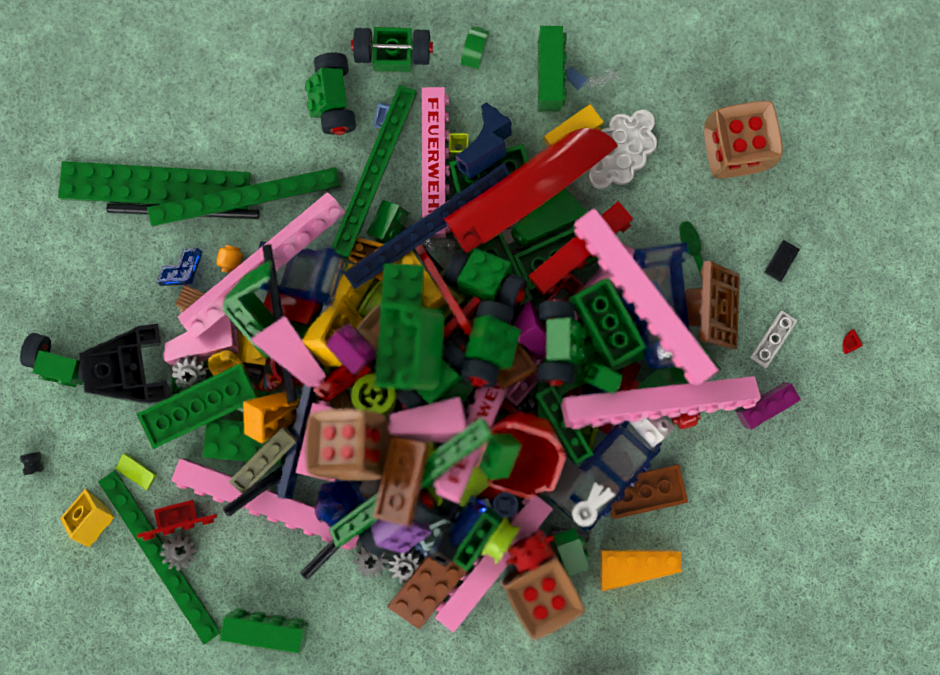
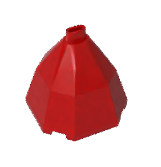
(537, 460)

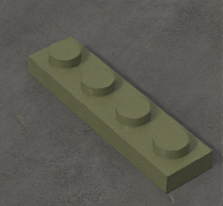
(263, 460)

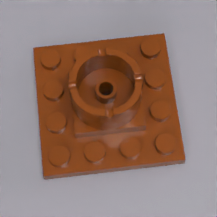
(715, 306)

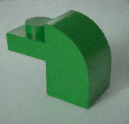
(474, 47)

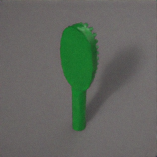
(689, 234)

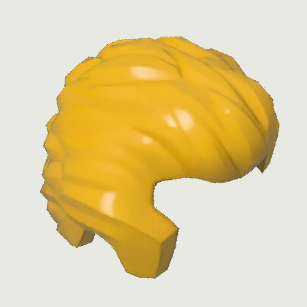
(222, 361)

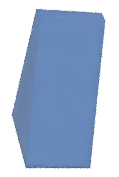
(575, 78)
(381, 114)

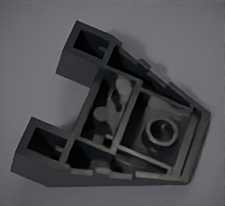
(117, 367)

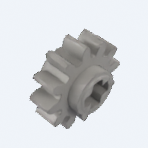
(189, 371)
(171, 549)
(398, 562)
(364, 566)

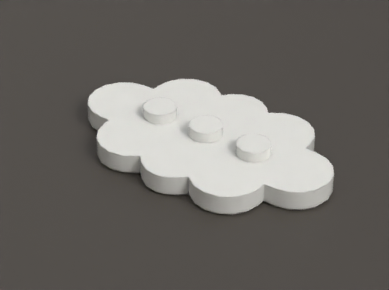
(634, 144)

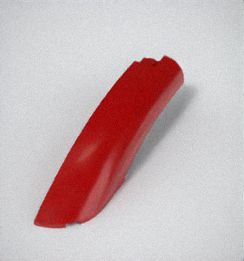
(528, 186)

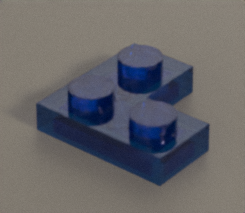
(183, 272)

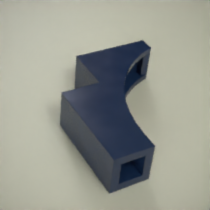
(489, 144)

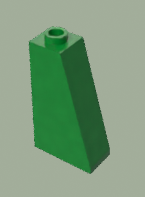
(550, 217)

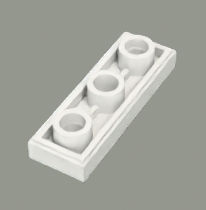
(767, 348)

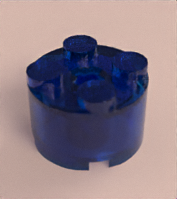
(335, 502)

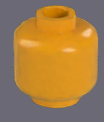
(229, 258)

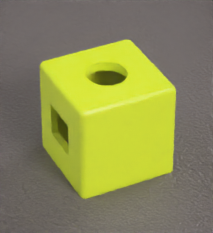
(454, 139)

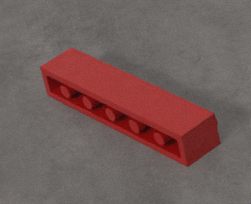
(575, 253)

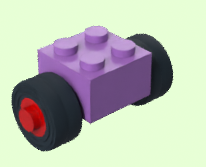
(392, 536)

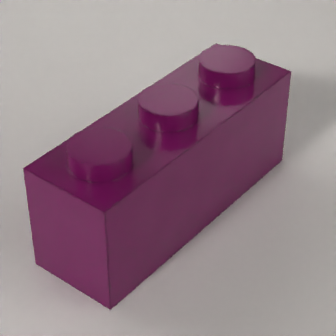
(769, 405)

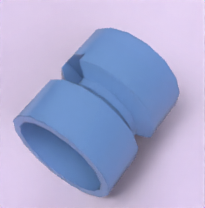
(504, 504)

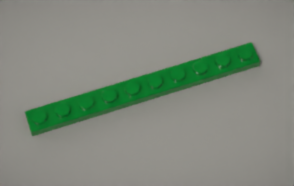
(373, 171)
(243, 197)
(435, 465)
(174, 580)

